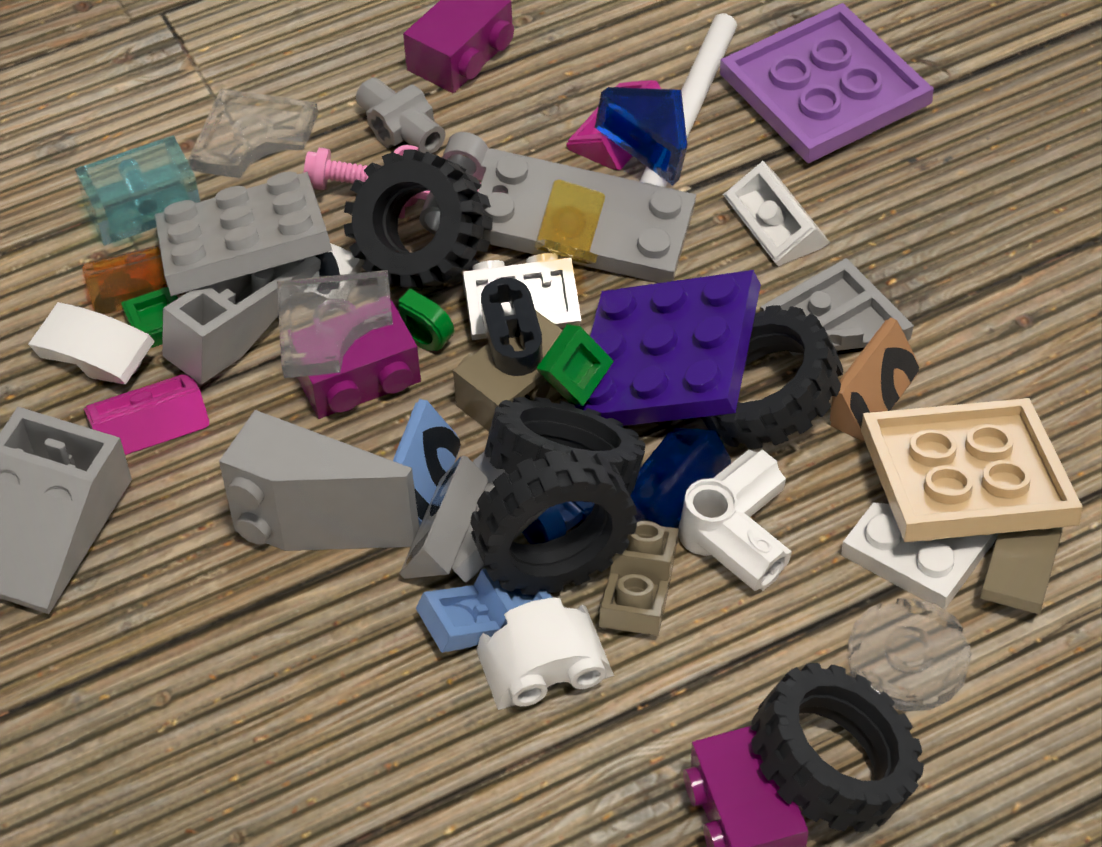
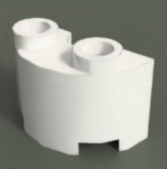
(541, 648)

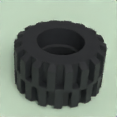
(378, 210)

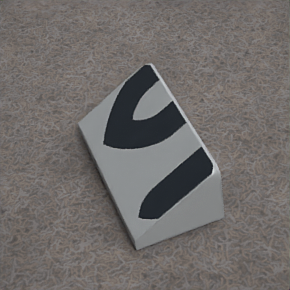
(445, 521)

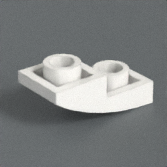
(93, 341)

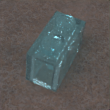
(134, 186)

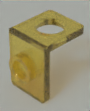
(570, 221)

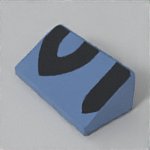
(429, 449)

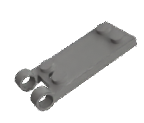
(637, 229)

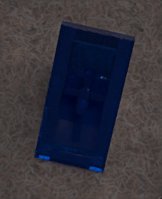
(646, 126)

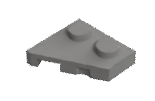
(844, 304)

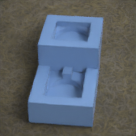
(464, 613)

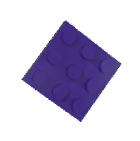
(674, 348)

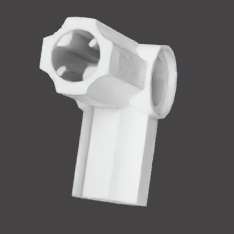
(719, 521)

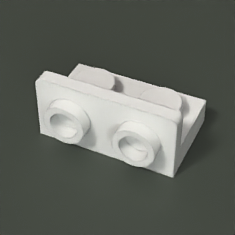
(547, 278)

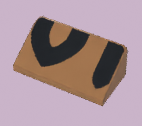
(874, 379)

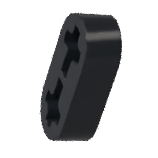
(521, 324)

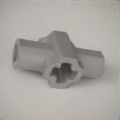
(400, 116)

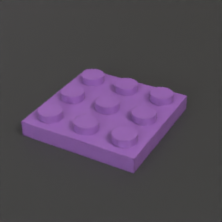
(826, 82)

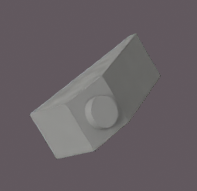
(223, 320)

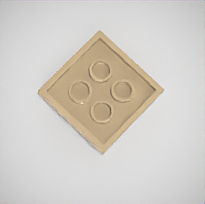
(969, 470)

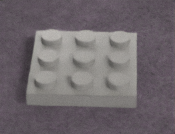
(240, 232)

